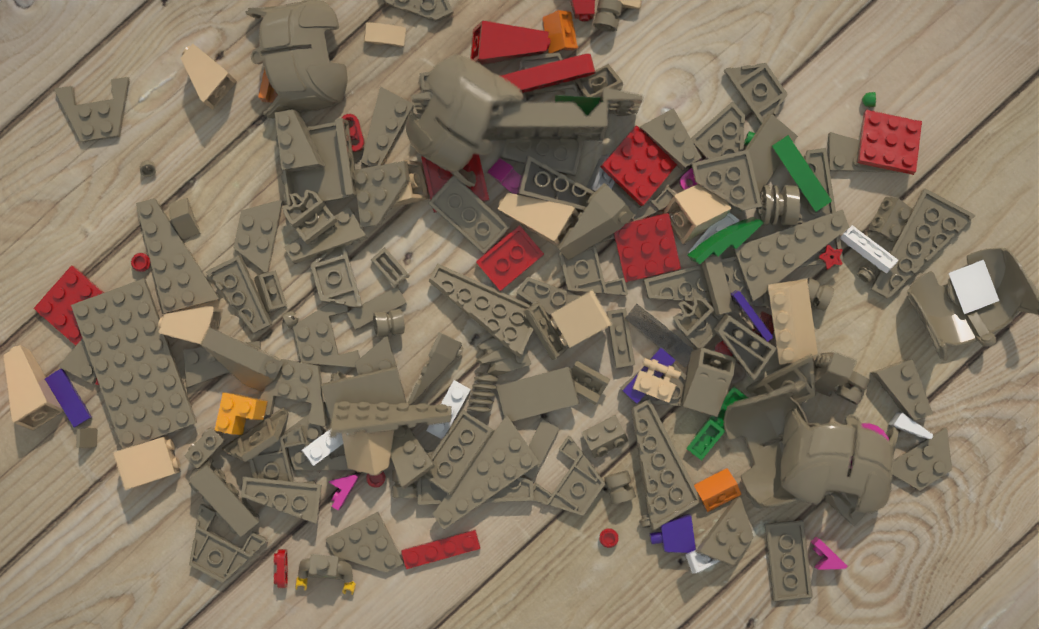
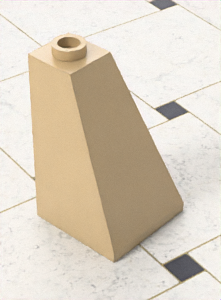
(539, 216)
(29, 394)

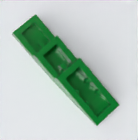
(802, 173)
(730, 236)
(713, 426)

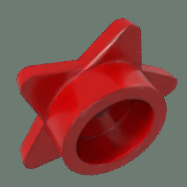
(826, 257)

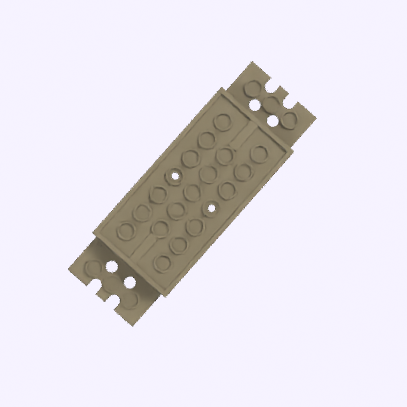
(552, 119)

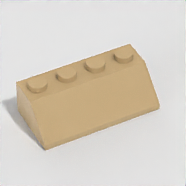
(792, 320)

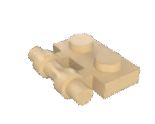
(653, 385)

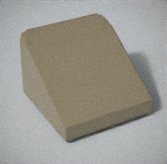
(86, 437)

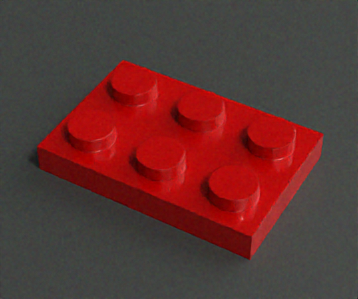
(510, 258)

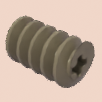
(483, 393)

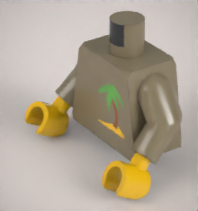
(325, 567)

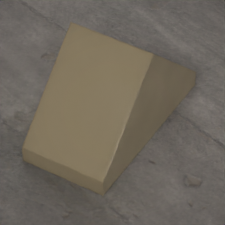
(183, 218)

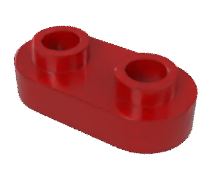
(355, 132)
(281, 561)

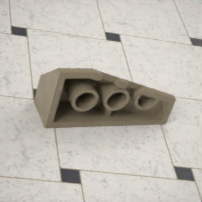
(601, 218)
(440, 357)

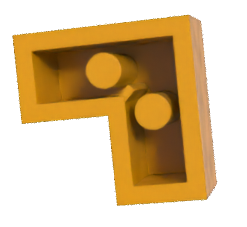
(235, 410)

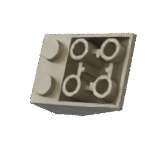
(707, 381)

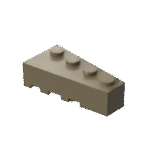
(549, 185)
(223, 498)

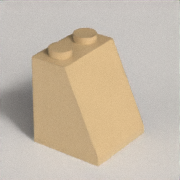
(207, 76)
(416, 188)
(695, 212)
(580, 319)
(190, 324)
(368, 451)
(147, 462)

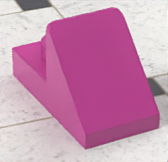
(505, 175)
(346, 485)
(829, 560)

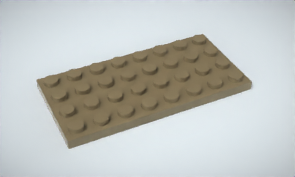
(133, 364)

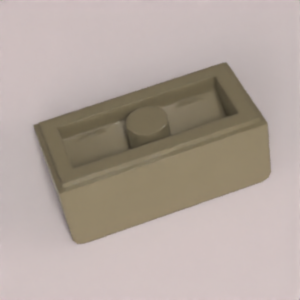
(270, 291)

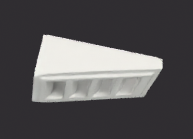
(906, 424)

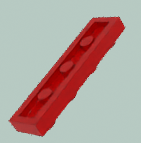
(440, 549)

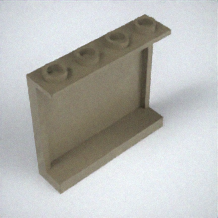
(337, 178)

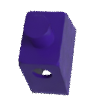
(676, 535)

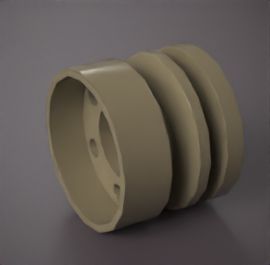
(780, 205)

